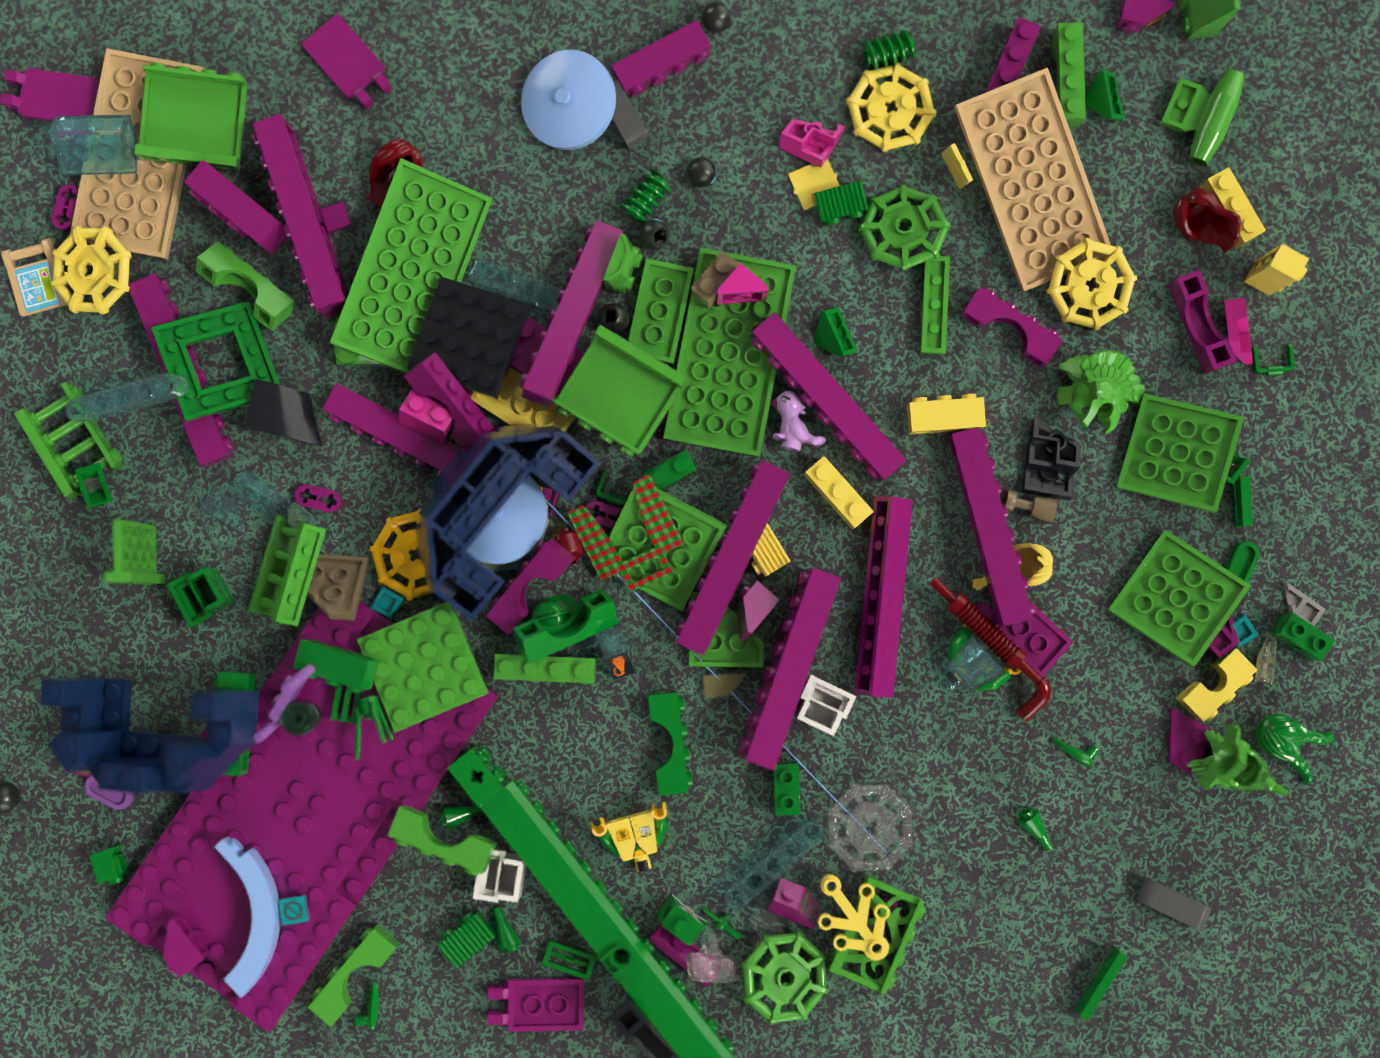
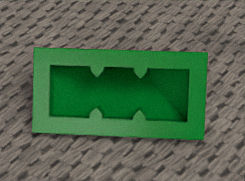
(1105, 96)
(834, 334)

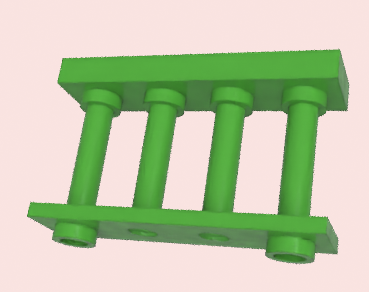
(44, 442)
(286, 571)

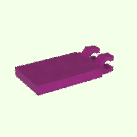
(346, 60)
(50, 94)
(1037, 638)
(539, 1004)

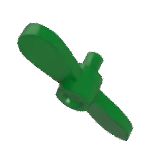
(722, 923)

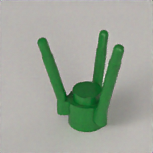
(370, 709)

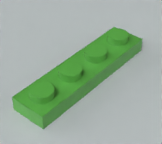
(935, 306)

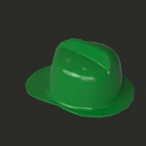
(553, 610)

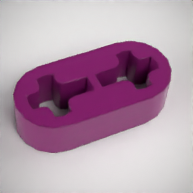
(62, 208)
(317, 504)
(605, 508)

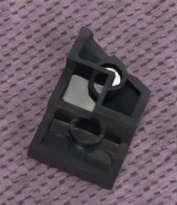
(282, 413)
(1047, 457)

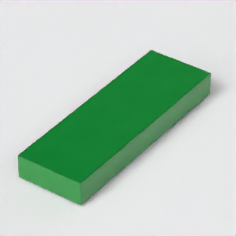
(1100, 983)

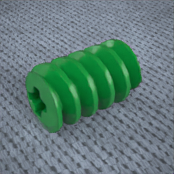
(887, 48)
(645, 196)

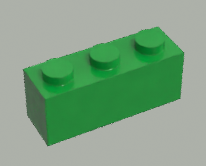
(337, 665)

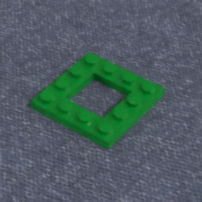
(236, 319)

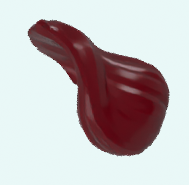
(384, 165)
(1204, 220)

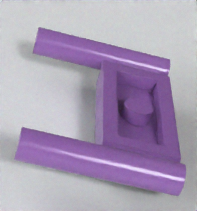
(290, 690)

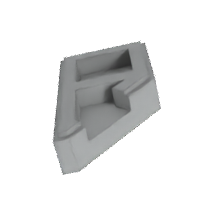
(1302, 605)

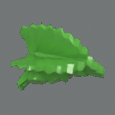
(1102, 383)
(1234, 765)

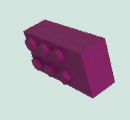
(235, 207)

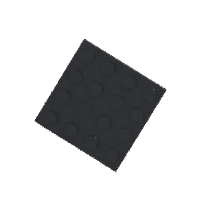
(472, 335)

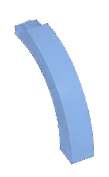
(265, 914)

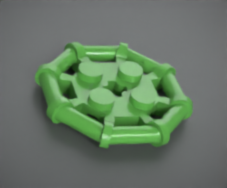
(902, 240)
(771, 973)

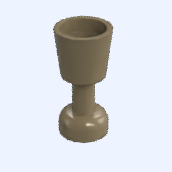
(1039, 507)

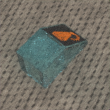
(616, 653)

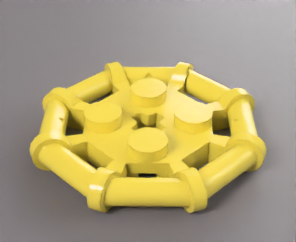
(877, 111)
(102, 274)
(1105, 282)

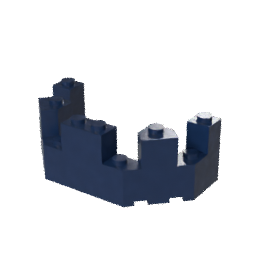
(475, 490)
(140, 762)

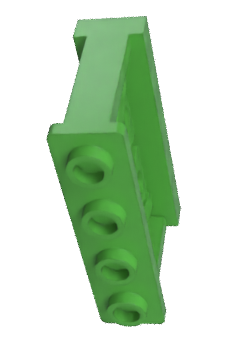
(896, 945)

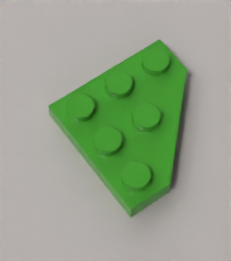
(727, 648)

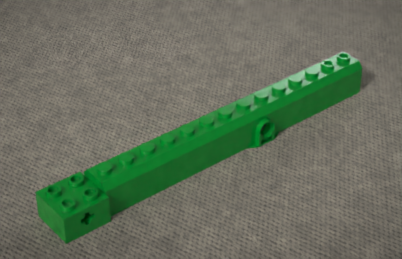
(590, 908)

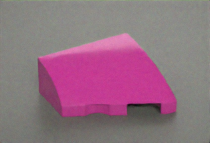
(809, 141)
(1238, 329)

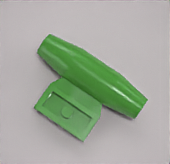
(1206, 114)

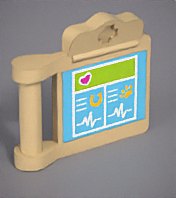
(32, 281)

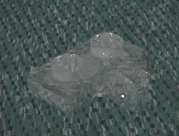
(710, 964)

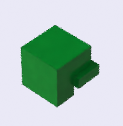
(200, 595)

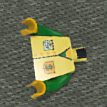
(634, 835)

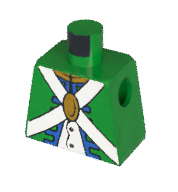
(681, 920)

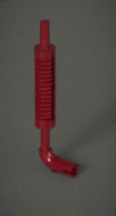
(997, 641)

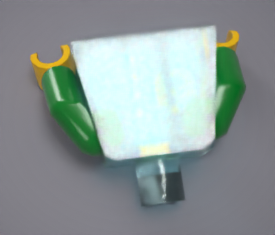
(974, 664)

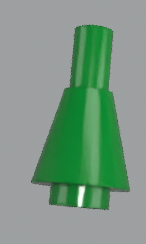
(457, 815)
(1031, 821)
(506, 936)

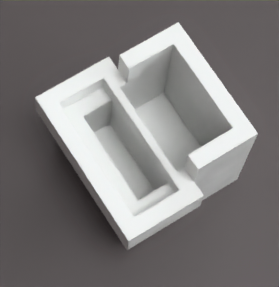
(824, 705)
(502, 878)

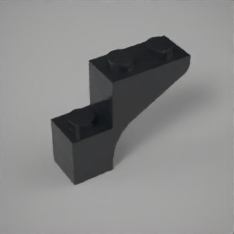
(640, 1030)

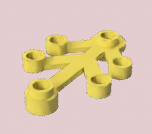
(856, 921)

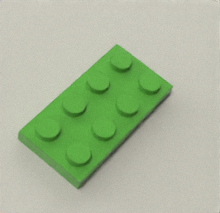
(660, 309)

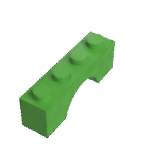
(1069, 57)
(222, 266)
(547, 669)
(413, 828)
(334, 998)

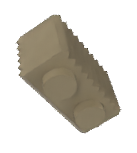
(706, 288)

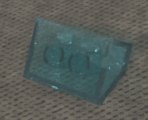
(94, 144)

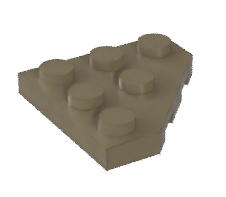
(338, 585)

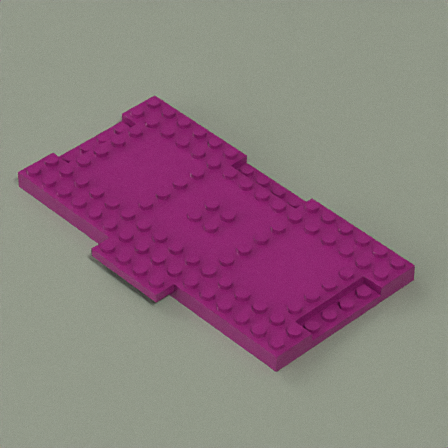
(308, 815)

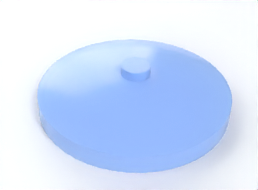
(568, 99)
(514, 528)

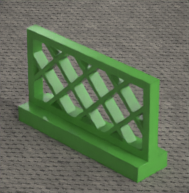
(134, 554)

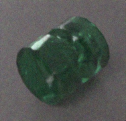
(301, 717)

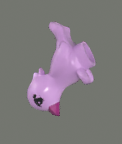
(792, 430)

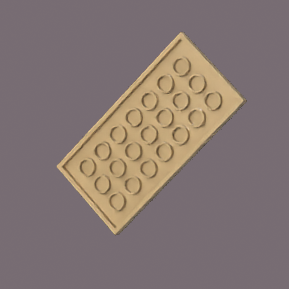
(1031, 175)
(137, 205)

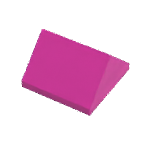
(742, 287)

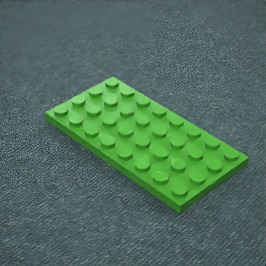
(418, 237)
(726, 376)

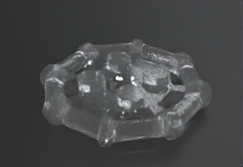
(884, 827)

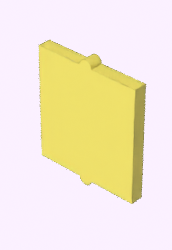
(956, 166)
(812, 180)

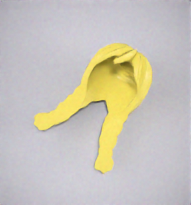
(1035, 565)

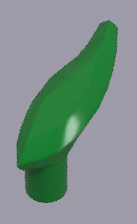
(1077, 754)
(372, 1010)

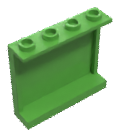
(192, 117)
(619, 392)

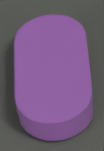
(113, 799)

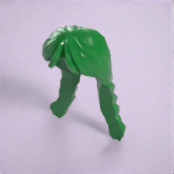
(1282, 739)

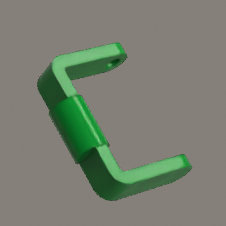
(1273, 370)
(610, 499)

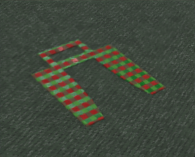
(659, 528)

